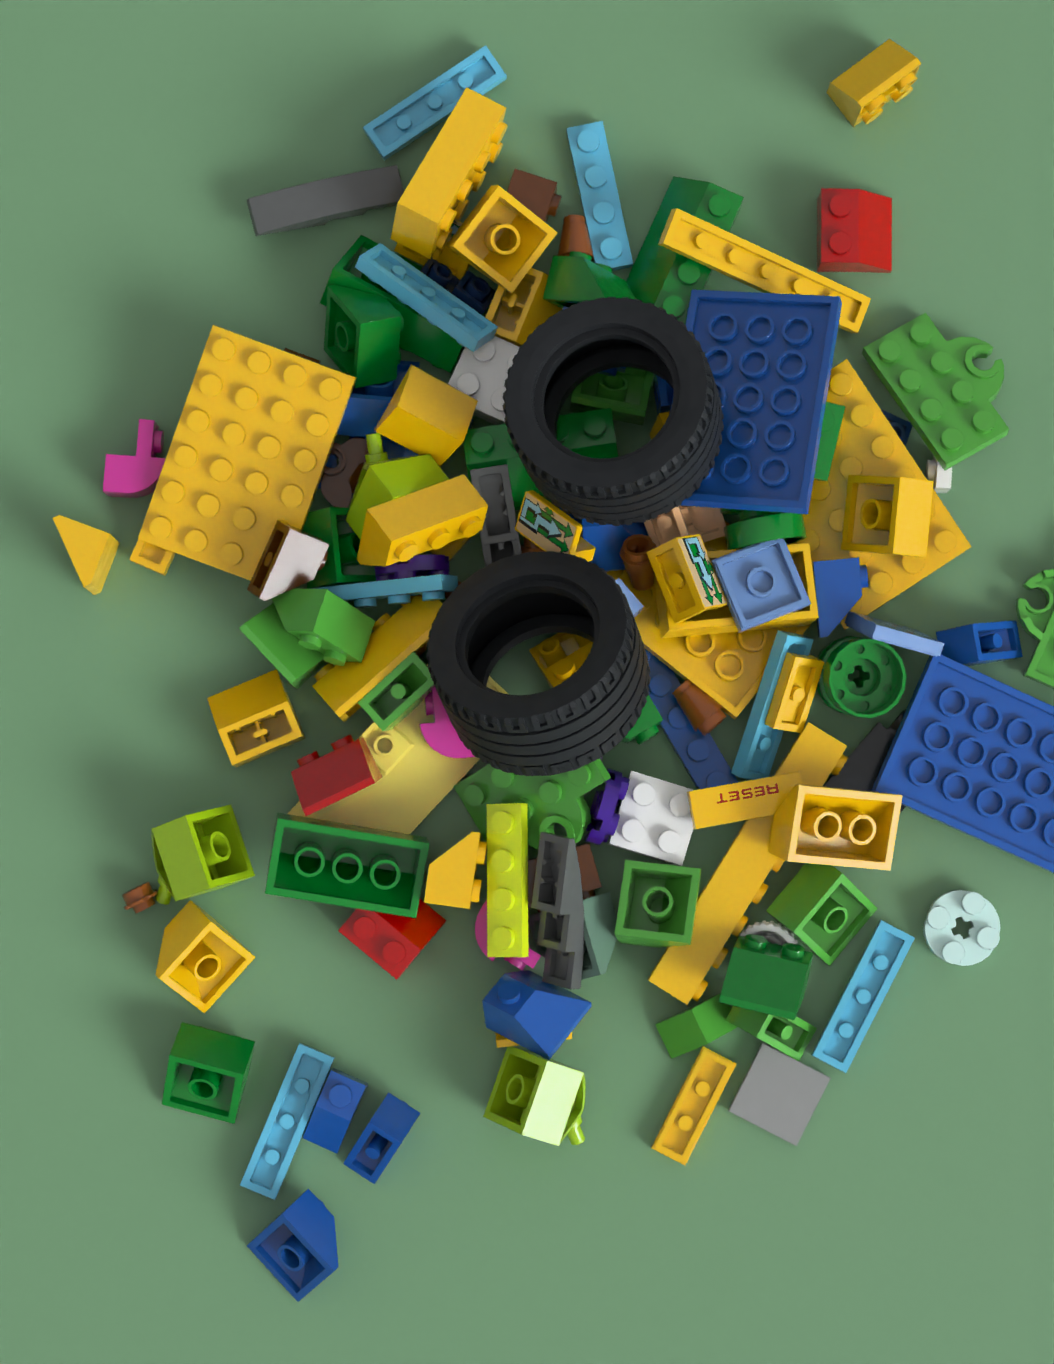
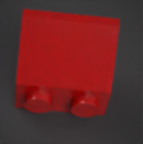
(853, 231)
(335, 774)
(391, 938)

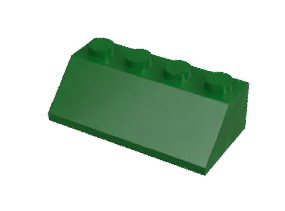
(664, 275)
(418, 334)
(582, 432)
(346, 865)

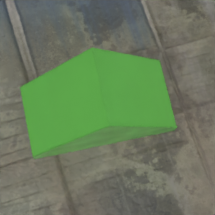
(695, 1026)

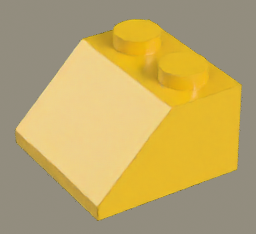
(501, 238)
(887, 515)

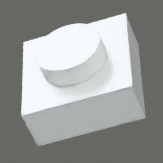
(941, 478)

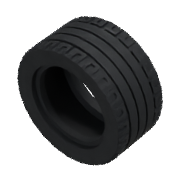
(591, 340)
(523, 600)

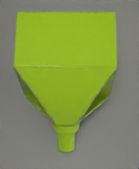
(389, 479)
(199, 854)
(538, 1097)

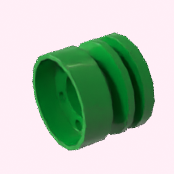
(761, 527)
(879, 682)

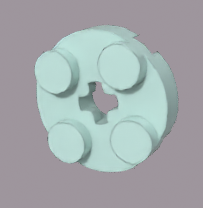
(941, 919)

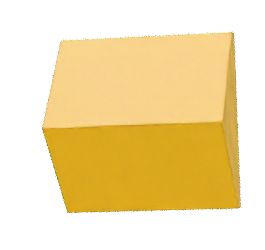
(427, 415)
(89, 550)

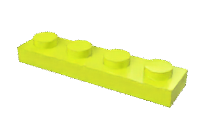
(507, 880)

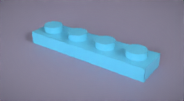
(433, 103)
(599, 195)
(426, 297)
(396, 590)
(759, 740)
(863, 996)
(287, 1121)

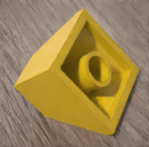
(200, 957)

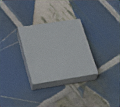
(779, 1094)

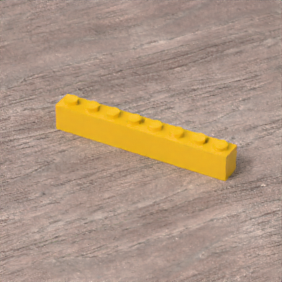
(741, 877)

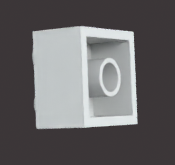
(484, 375)
(654, 819)

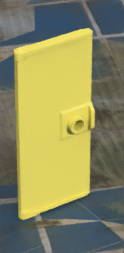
(411, 780)

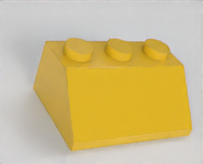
(421, 522)
(836, 827)

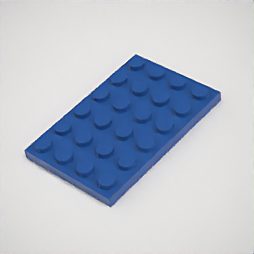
(773, 383)
(977, 760)

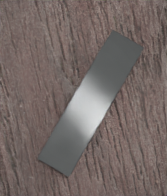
(325, 200)
(498, 533)
(560, 899)

